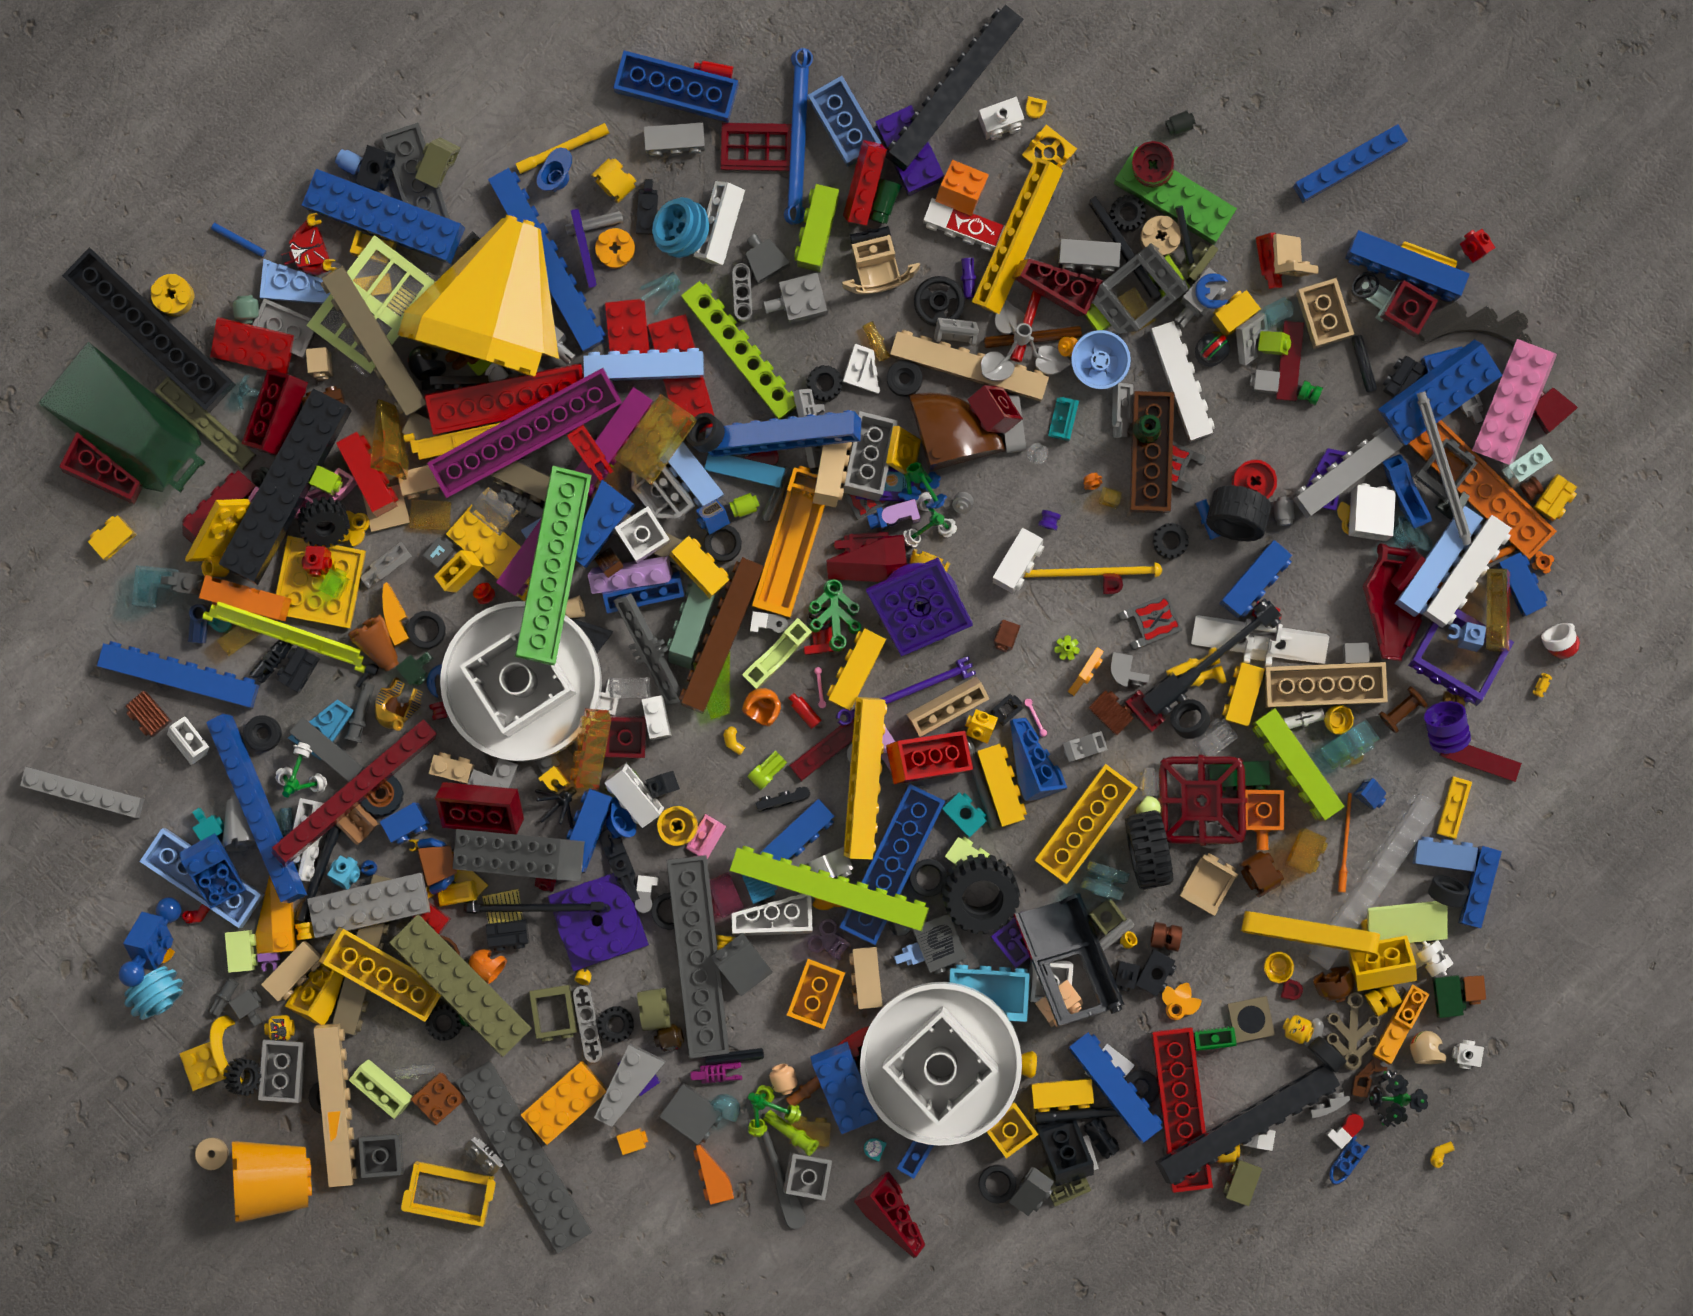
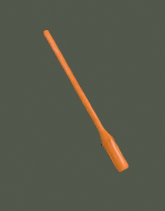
(1343, 870)

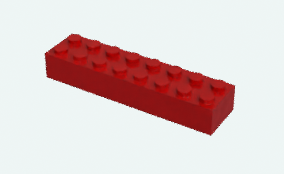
(1180, 1097)

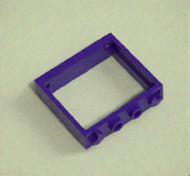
(1440, 677)

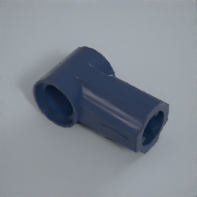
(198, 627)

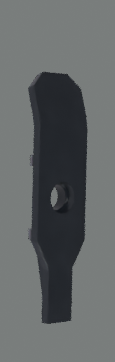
(615, 853)

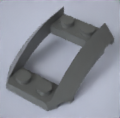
(1162, 274)

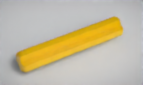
(1438, 257)

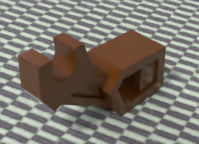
(1373, 1066)

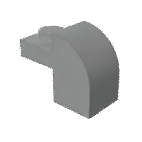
(1120, 671)
(1085, 746)

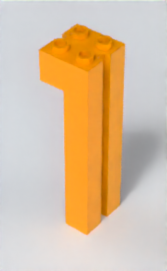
(790, 546)

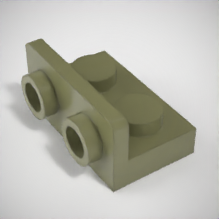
(1202, 256)

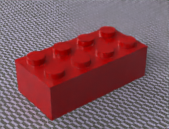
(370, 481)
(929, 757)

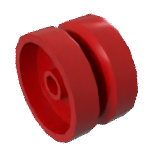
(1259, 471)

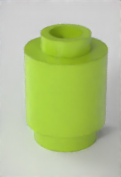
(744, 505)

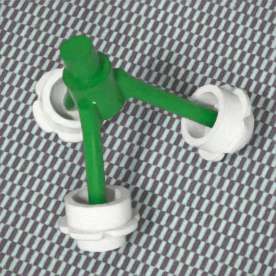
(945, 526)
(288, 778)

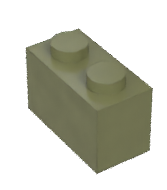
(1242, 1182)

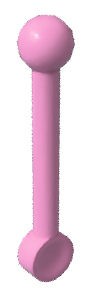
(1028, 702)
(822, 704)

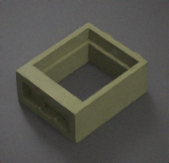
(565, 1033)

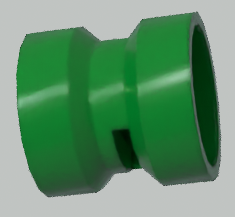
(1305, 391)

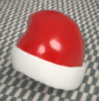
(1561, 640)

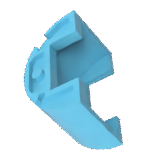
(1004, 987)

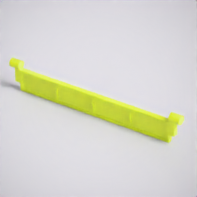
(286, 633)

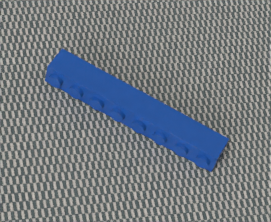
(789, 433)
(178, 675)

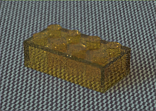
(655, 439)

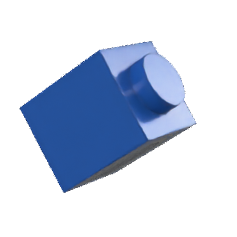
(712, 516)

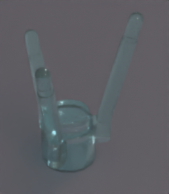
(669, 282)

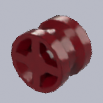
(438, 710)

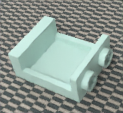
(1526, 465)

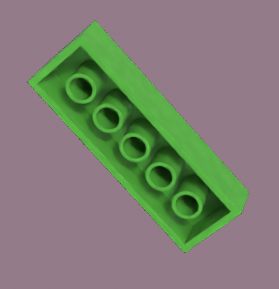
(1204, 212)

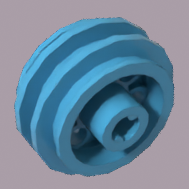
(680, 227)

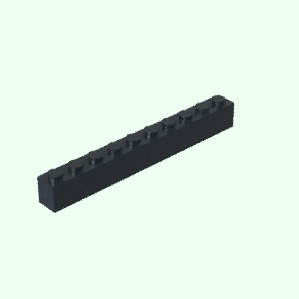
(954, 88)
(1247, 1123)

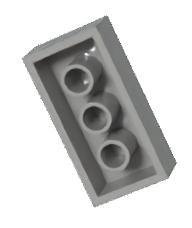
(868, 458)

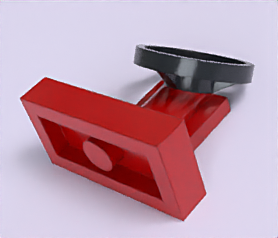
(821, 638)

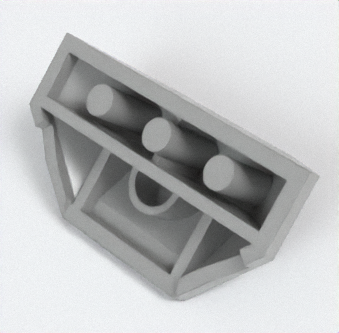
(664, 497)

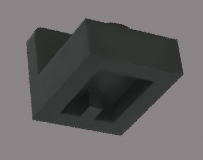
(1444, 507)

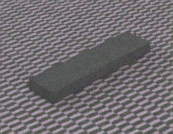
(326, 749)

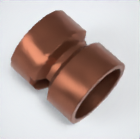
(1159, 933)

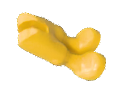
(1215, 673)

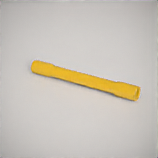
(593, 134)

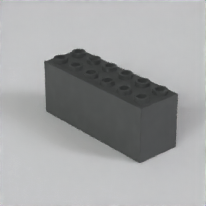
(518, 855)

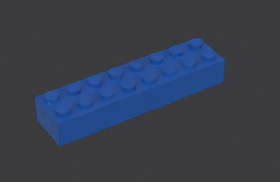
(383, 216)
(896, 856)

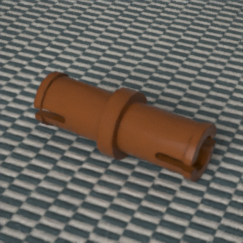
(804, 1091)

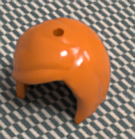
(762, 706)

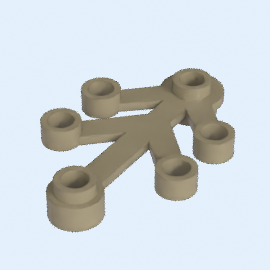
(1353, 1034)

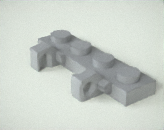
(805, 406)

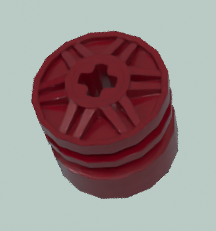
(1153, 153)

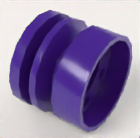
(1447, 727)

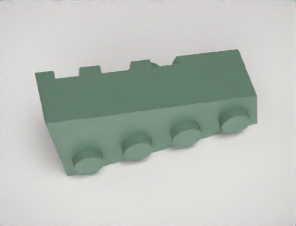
(689, 627)

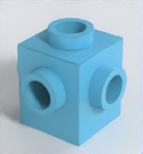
(344, 872)

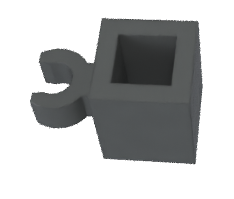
(246, 1005)

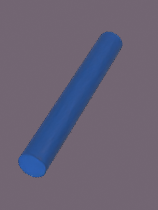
(239, 240)

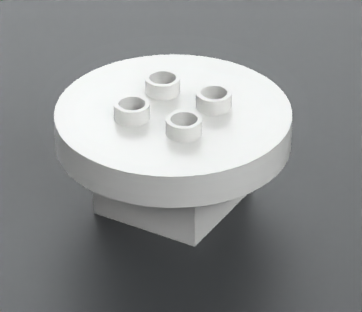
(513, 703)
(941, 1063)

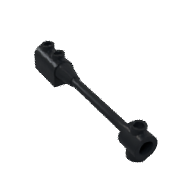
(1174, 688)

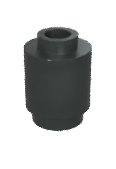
(1180, 123)

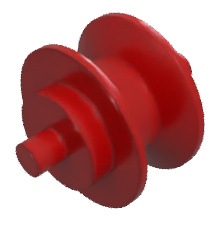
(484, 593)

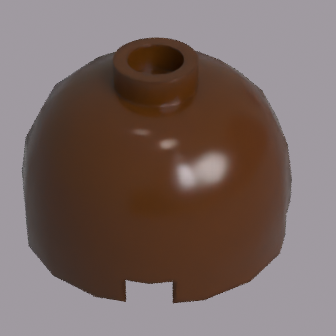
(1335, 985)

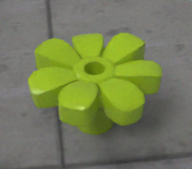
(1067, 652)

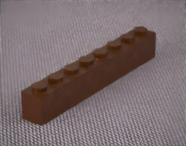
(722, 635)

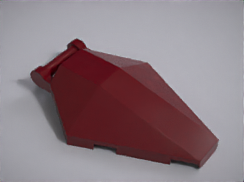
(1391, 624)

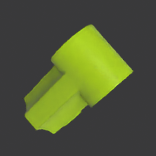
(764, 773)

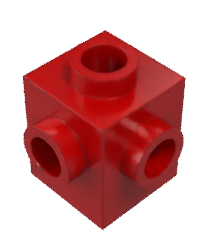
(1476, 245)
(317, 561)

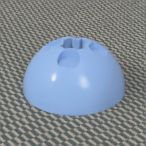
(1110, 353)

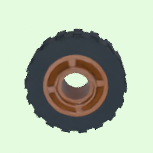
(389, 803)

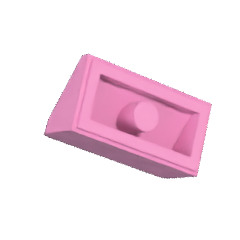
(707, 836)

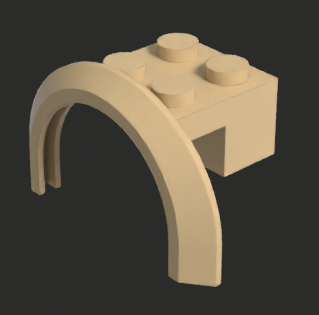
(877, 267)

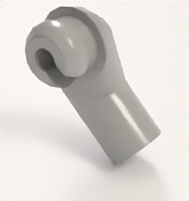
(1318, 1029)

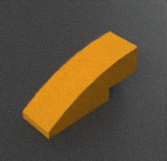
(394, 615)

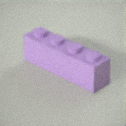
(632, 575)

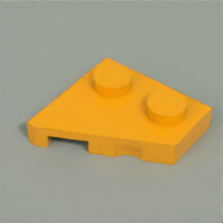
(1085, 674)

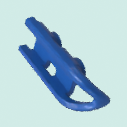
(1345, 1163)

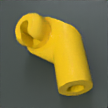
(730, 740)
(1439, 1153)

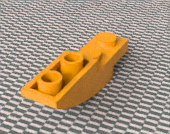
(1400, 1024)

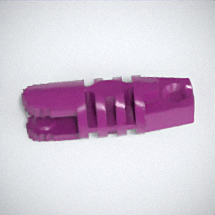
(716, 1073)

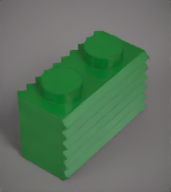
(1214, 1038)

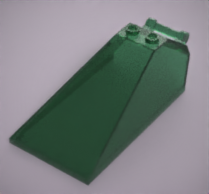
(124, 420)

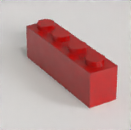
(864, 182)

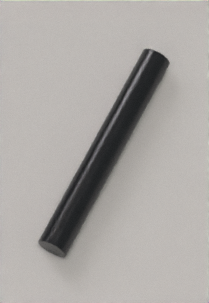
(1184, 234)

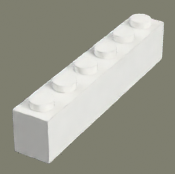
(1181, 381)
(1467, 570)

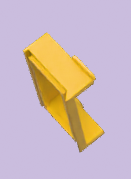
(408, 1197)

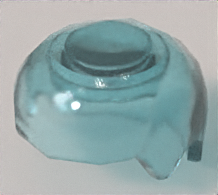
(729, 1106)

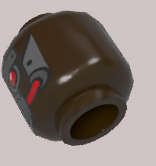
(669, 1038)

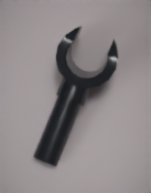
(370, 669)

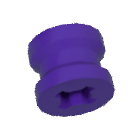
(1049, 520)

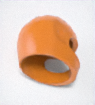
(485, 967)

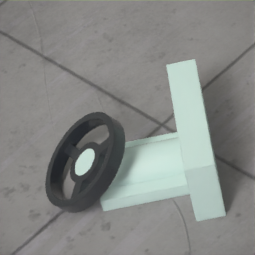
(1373, 292)

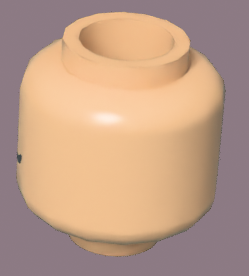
(783, 1079)

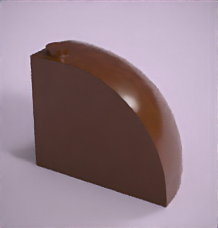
(951, 431)

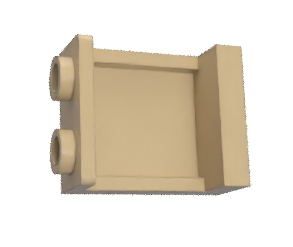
(1208, 883)

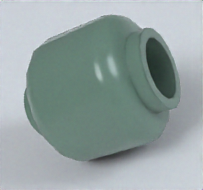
(245, 309)

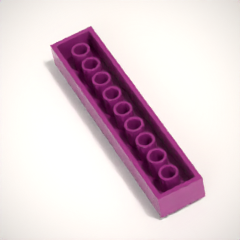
(524, 432)

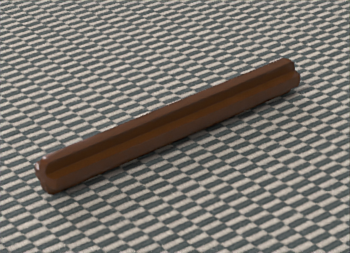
(1039, 336)

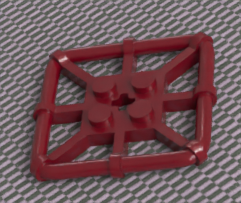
(1212, 792)

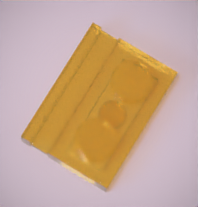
(430, 515)

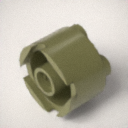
(653, 1009)

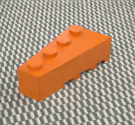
(245, 598)

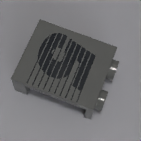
(940, 944)

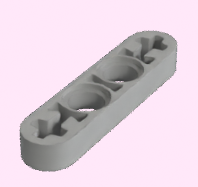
(585, 1024)

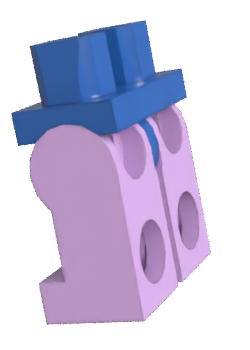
(894, 514)

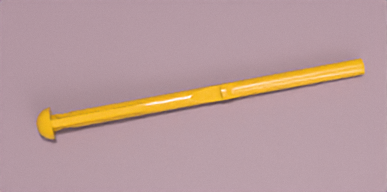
(1156, 570)

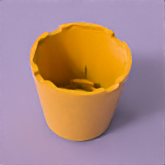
(269, 1179)

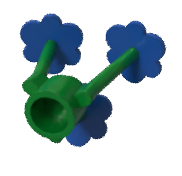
(927, 481)

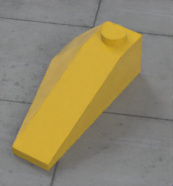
(317, 995)

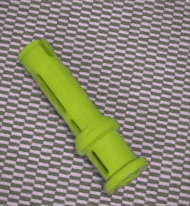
(797, 1137)

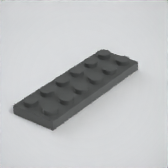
(408, 146)

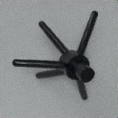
(563, 799)

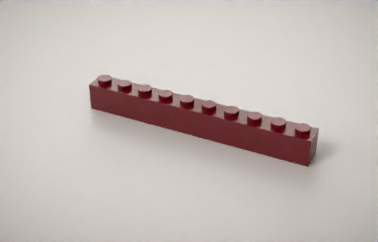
(353, 793)

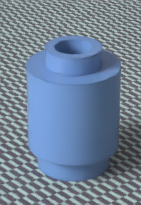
(349, 161)

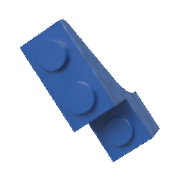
(1407, 495)

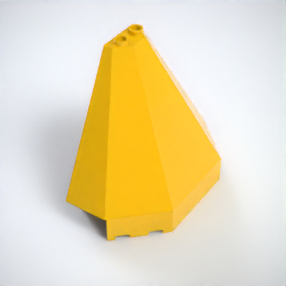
(491, 302)

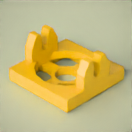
(1047, 132)

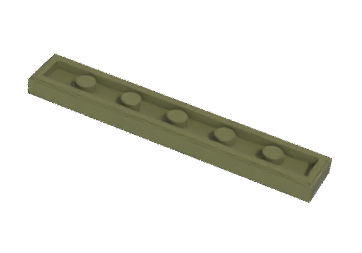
(205, 422)

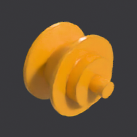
(1066, 346)

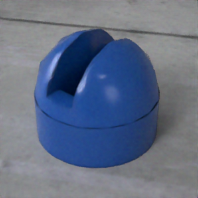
(369, 872)

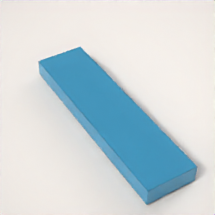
(746, 470)

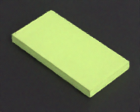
(1416, 920)

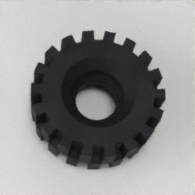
(323, 511)

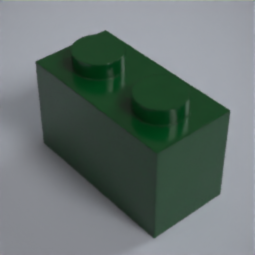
(1448, 996)

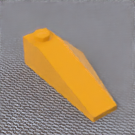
(275, 924)

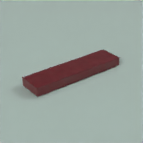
(1290, 363)
(823, 751)
(1486, 762)

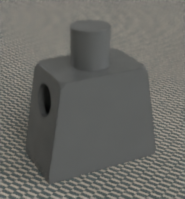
(765, 258)

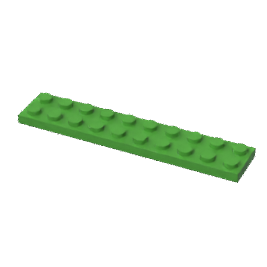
(553, 566)

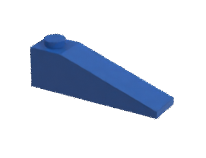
(1034, 769)

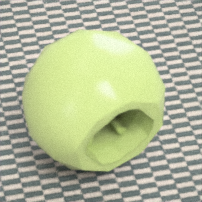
(1148, 804)

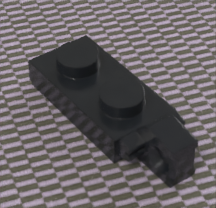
(646, 208)

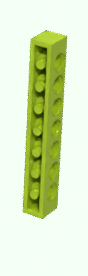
(692, 298)

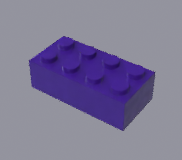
(924, 169)

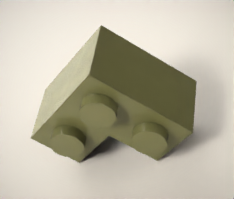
(437, 159)

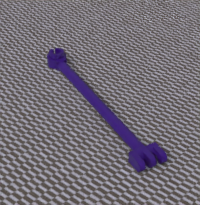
(960, 669)

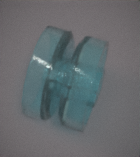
(1105, 880)

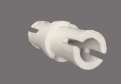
(1304, 719)

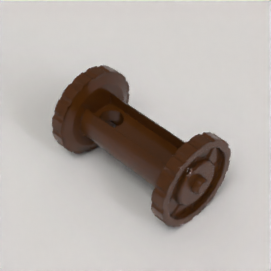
(1403, 709)

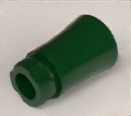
(884, 201)
(1142, 433)

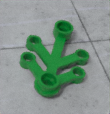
(836, 613)

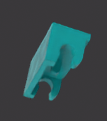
(1063, 418)

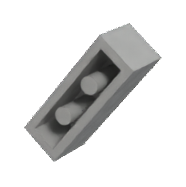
(674, 139)

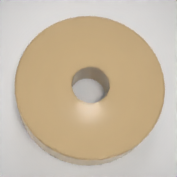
(218, 1147)

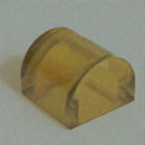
(1110, 497)

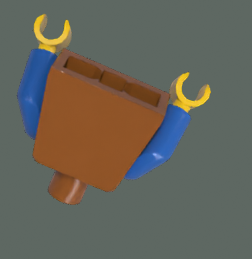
(436, 864)

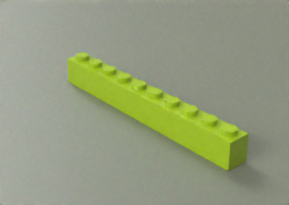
(829, 889)

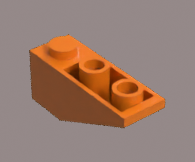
(716, 1180)

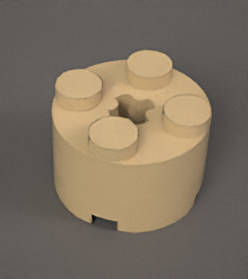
(1164, 226)

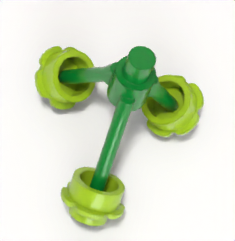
(762, 1099)

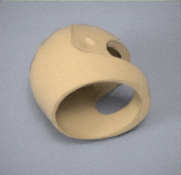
(1425, 1048)

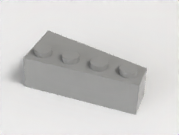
(630, 1079)

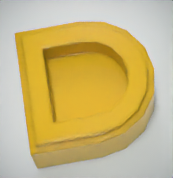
(1035, 107)

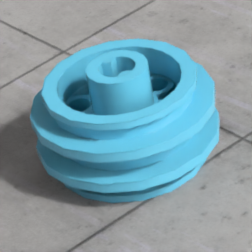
(154, 994)

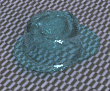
(1408, 537)

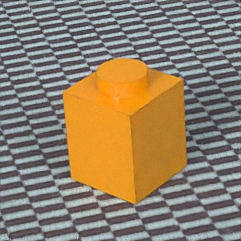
(632, 1140)

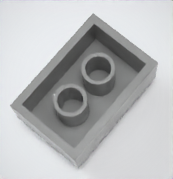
(1089, 256)
(282, 1071)

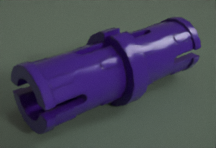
(968, 277)

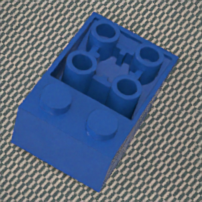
(212, 871)

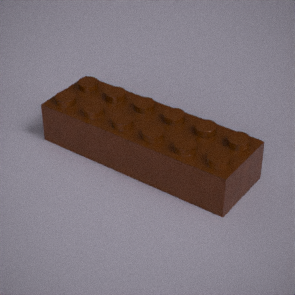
(1152, 461)

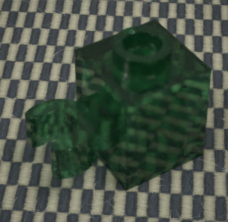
(413, 669)

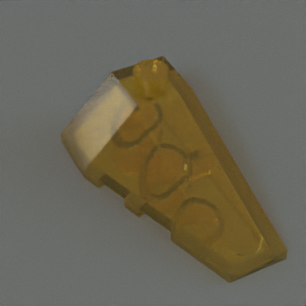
(388, 442)

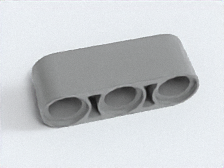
(742, 283)
(1015, 437)

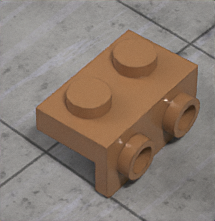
(357, 824)

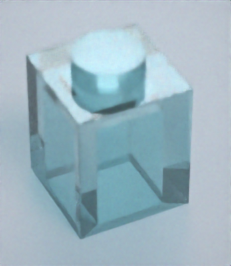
(1278, 311)

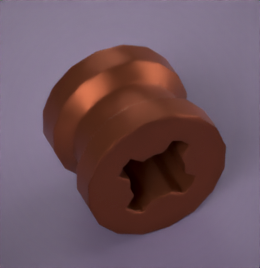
(1531, 488)

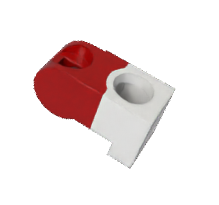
(1352, 1125)

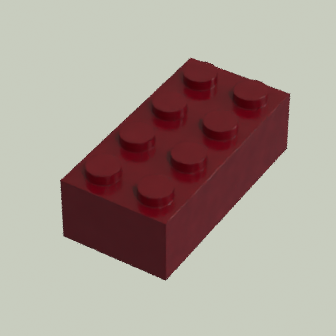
(274, 412)
(479, 808)

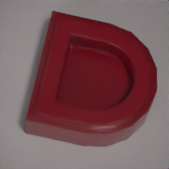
(1112, 583)
(1291, 990)

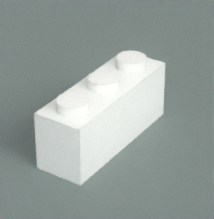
(1018, 561)
(633, 795)

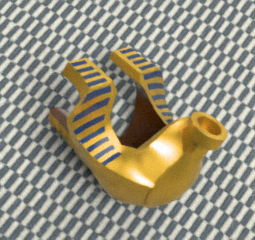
(392, 713)

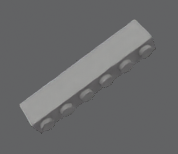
(1347, 472)
(82, 792)

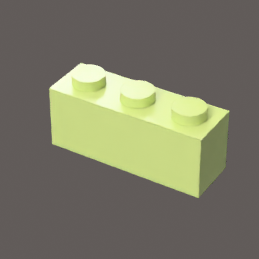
(381, 1088)

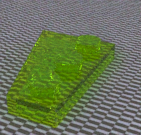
(720, 699)

